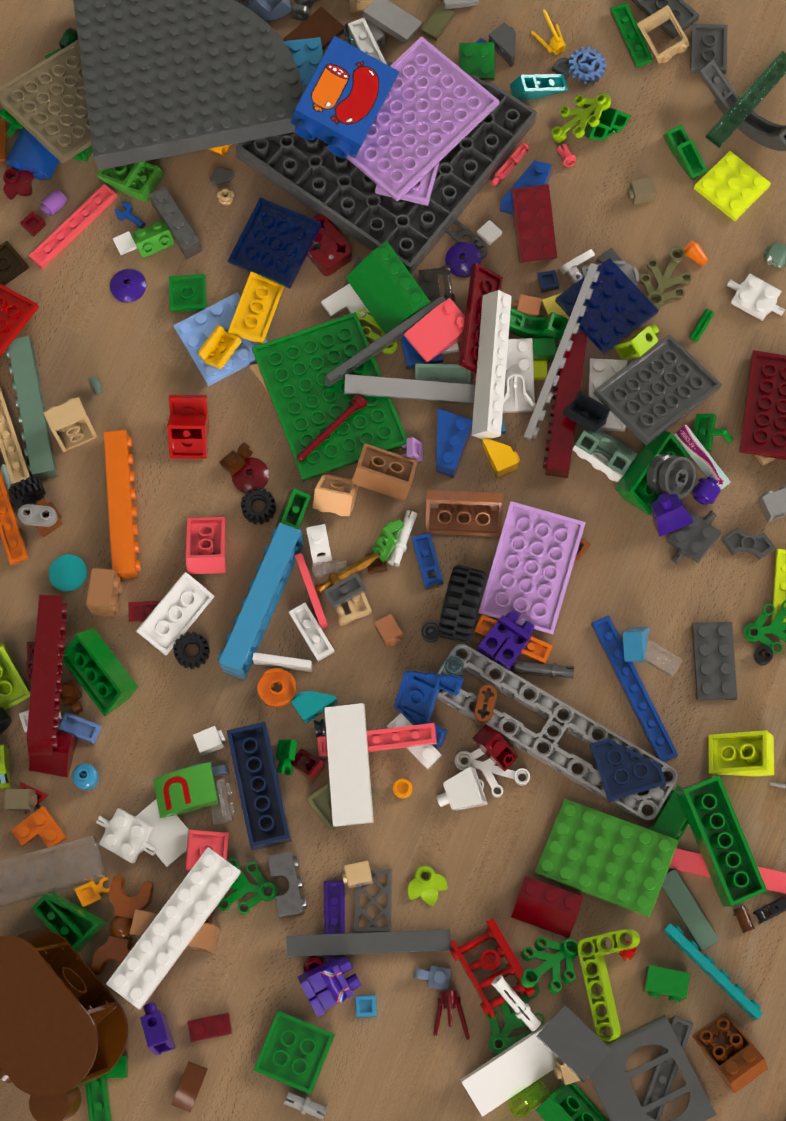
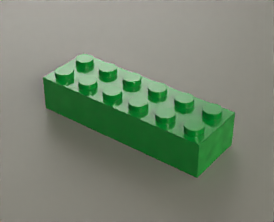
(721, 841)

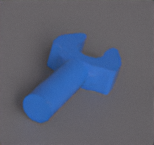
(129, 215)

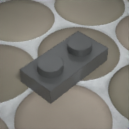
(344, 590)

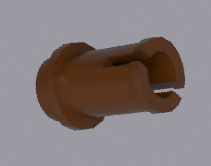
(744, 919)

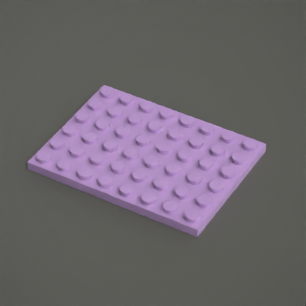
(421, 119)

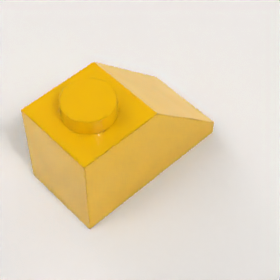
(500, 457)

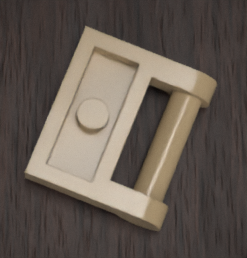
(358, 606)

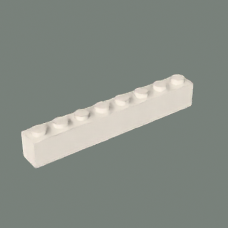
(491, 365)

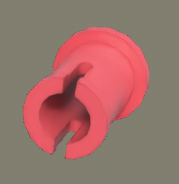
(568, 159)

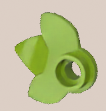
(427, 888)

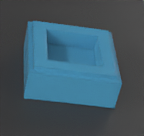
(366, 1006)

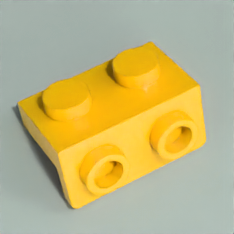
(219, 347)

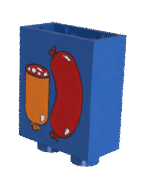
(343, 98)

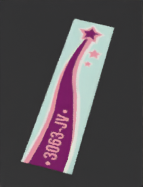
(701, 456)

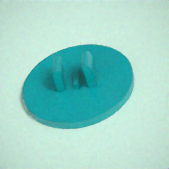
(67, 572)

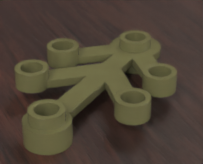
(665, 281)

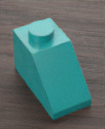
(312, 704)

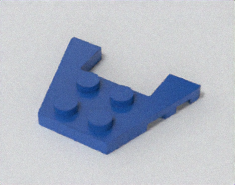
(419, 694)

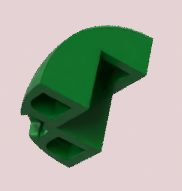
(611, 122)

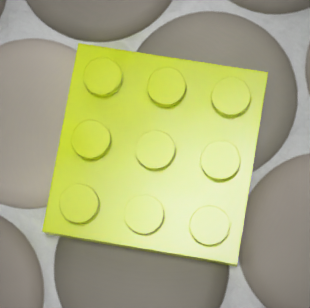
(732, 186)

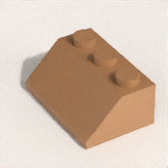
(384, 472)

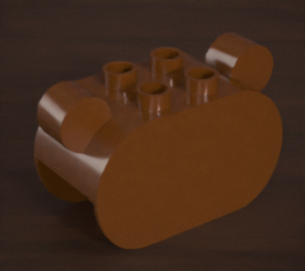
(54, 1023)

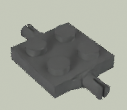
(694, 539)

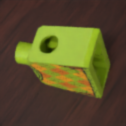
(637, 342)

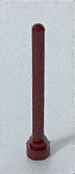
(357, 403)

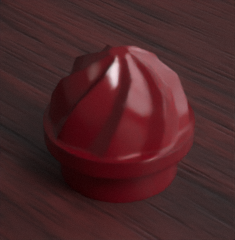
(311, 963)

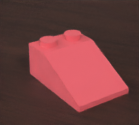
(437, 330)
(206, 545)

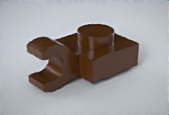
(235, 461)
(70, 695)

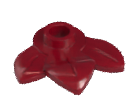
(18, 185)

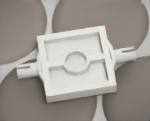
(756, 297)
(126, 835)

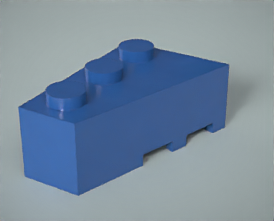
(536, 174)

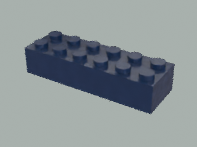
(259, 786)

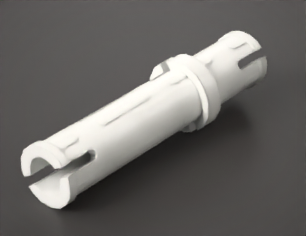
(402, 539)
(501, 985)

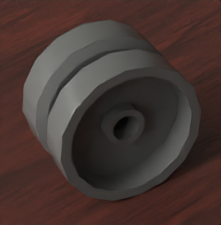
(671, 475)

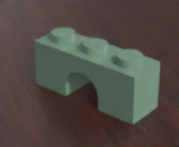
(617, 453)

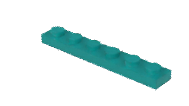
(720, 977)

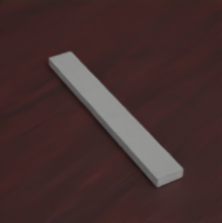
(409, 389)

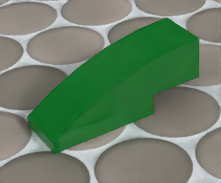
(685, 152)

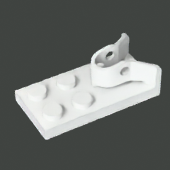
(599, 372)
(519, 377)

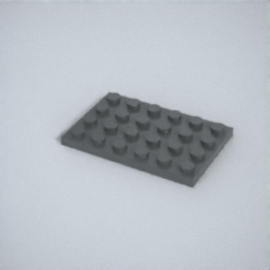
(657, 389)

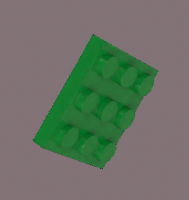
(294, 1052)

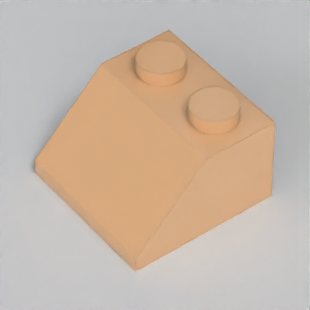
(335, 495)

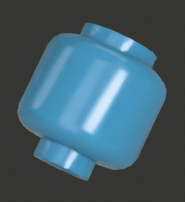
(85, 777)

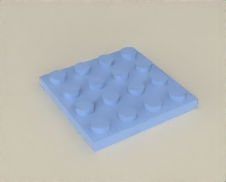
(198, 328)

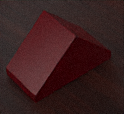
(308, 765)

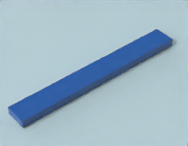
(634, 690)

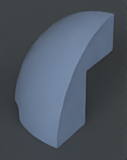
(269, 8)

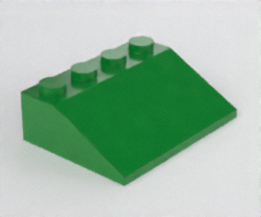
(387, 288)

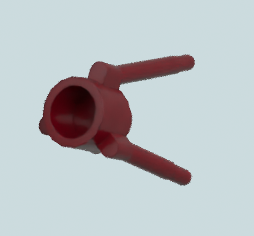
(449, 1001)

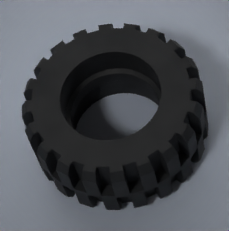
(461, 603)

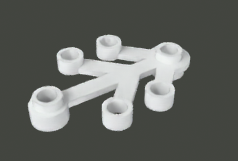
(489, 767)

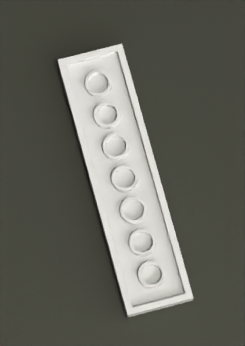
(173, 928)

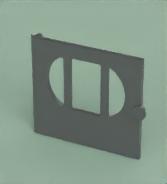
(616, 1091)

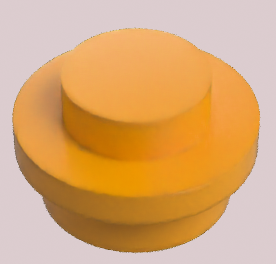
(402, 788)

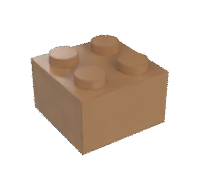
(104, 593)

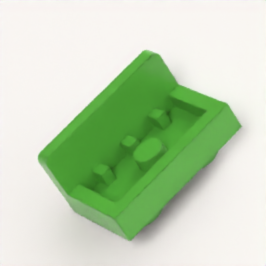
(153, 238)
(387, 539)

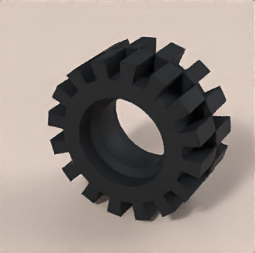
(27, 492)
(258, 516)
(188, 639)

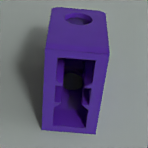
(669, 514)
(156, 1030)

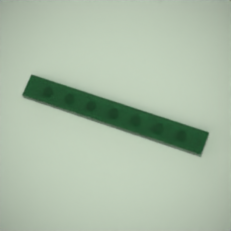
(748, 101)

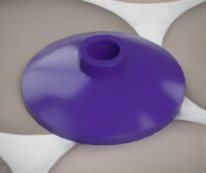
(463, 267)
(131, 291)

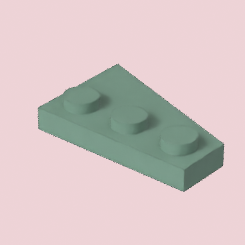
(442, 373)

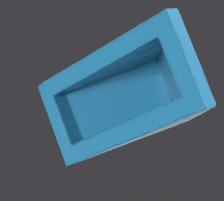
(635, 643)

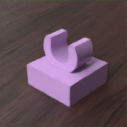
(414, 449)

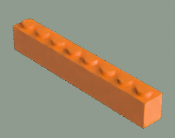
(121, 504)

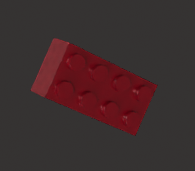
(533, 223)

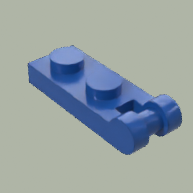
(427, 559)

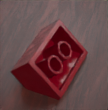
(547, 907)

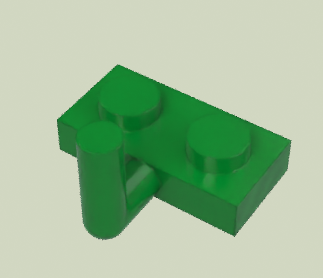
(705, 430)

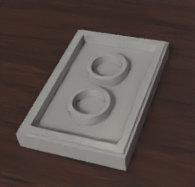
(392, 19)

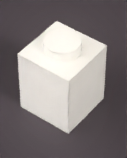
(209, 740)

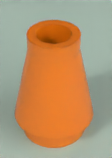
(696, 253)

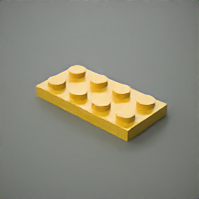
(256, 308)

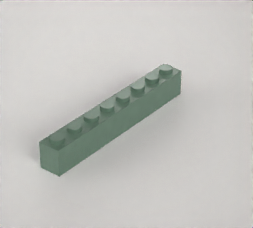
(32, 409)

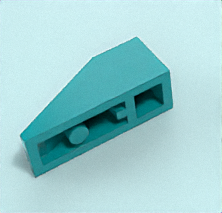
(538, 86)

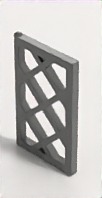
(386, 911)

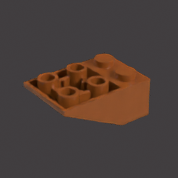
(730, 1052)

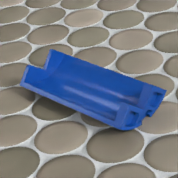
(32, 156)

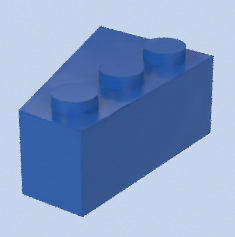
(452, 438)

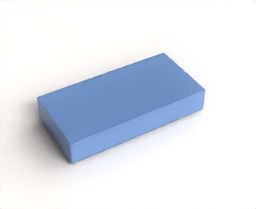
(80, 728)

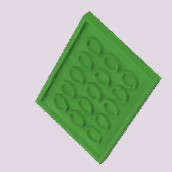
(607, 857)

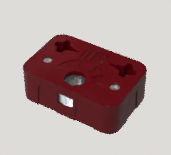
(331, 246)

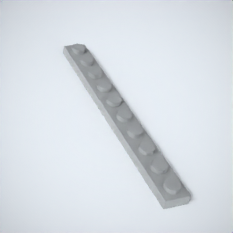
(559, 360)

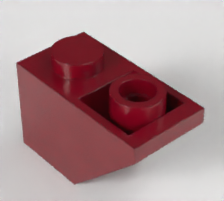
(495, 747)

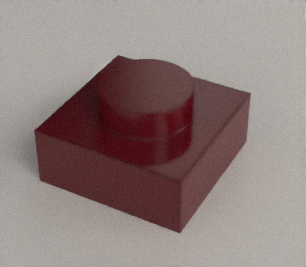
(33, 223)

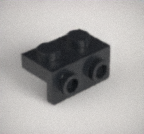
(587, 412)

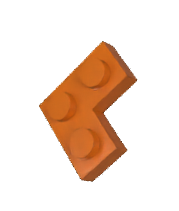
(39, 824)

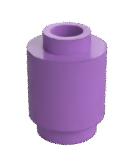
(53, 202)

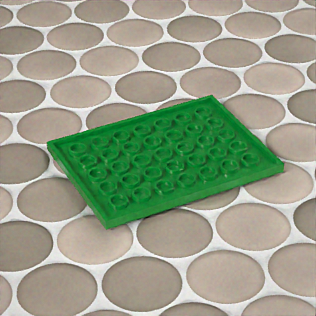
(305, 406)

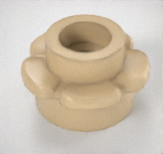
(225, 200)

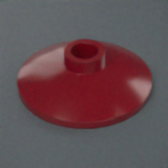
(258, 478)

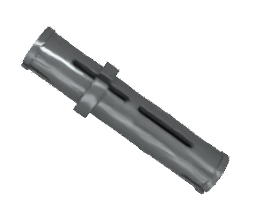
(552, 670)

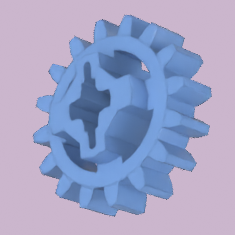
(587, 65)

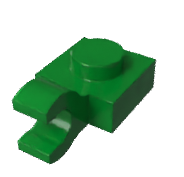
(285, 753)

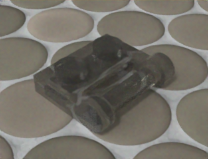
(429, 282)

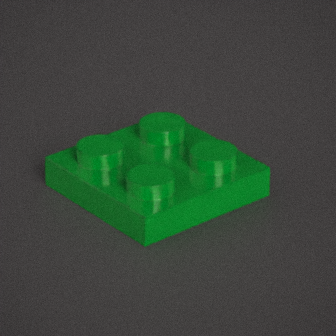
(477, 59)
(187, 293)

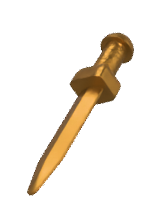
(335, 578)

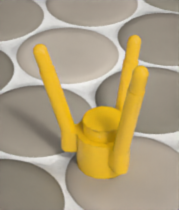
(557, 43)

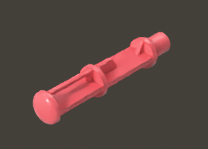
(509, 164)

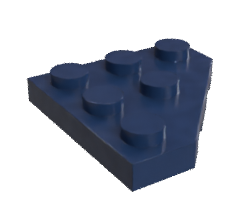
(624, 770)

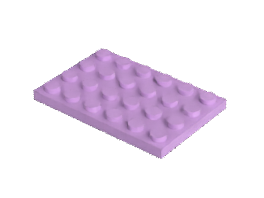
(532, 566)

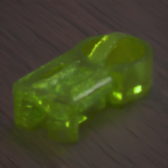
(532, 1097)

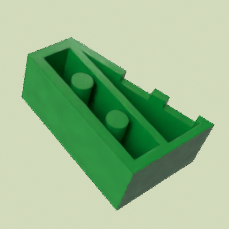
(68, 919)

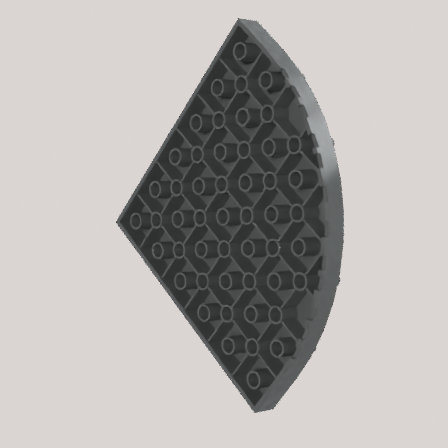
(181, 77)
(349, 198)

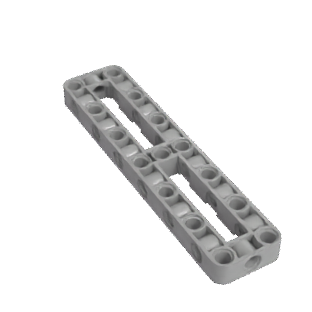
(548, 708)

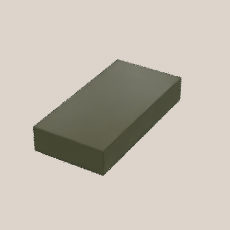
(437, 22)

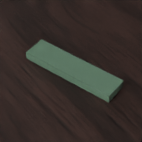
(689, 911)

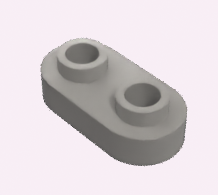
(36, 515)

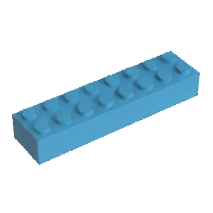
(261, 601)

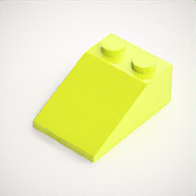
(742, 753)

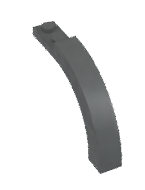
(754, 126)

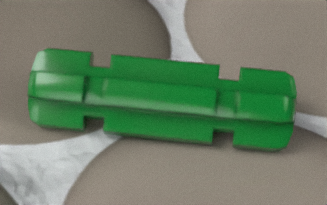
(701, 325)

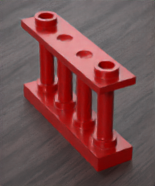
(504, 950)

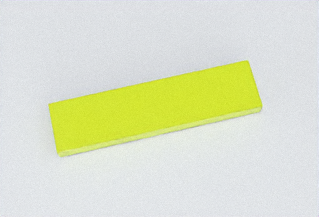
(779, 585)

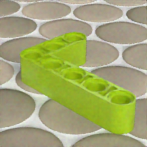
(601, 977)

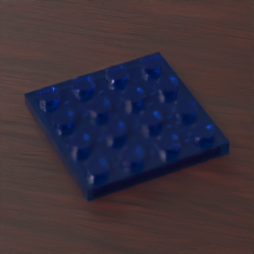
(275, 242)
(613, 309)

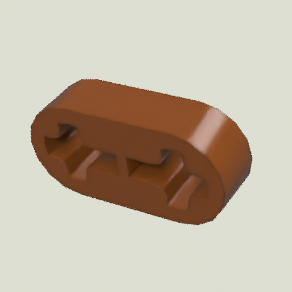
(490, 704)

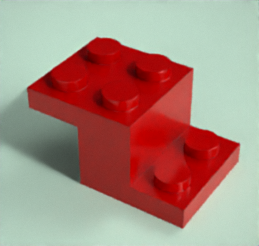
(188, 426)

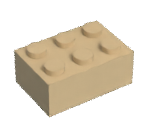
(70, 424)

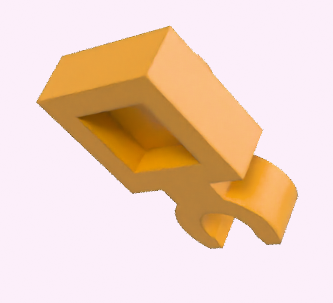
(90, 893)

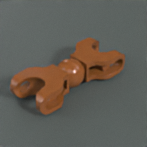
(119, 943)

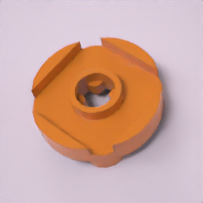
(274, 698)

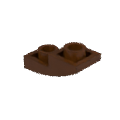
(189, 1086)

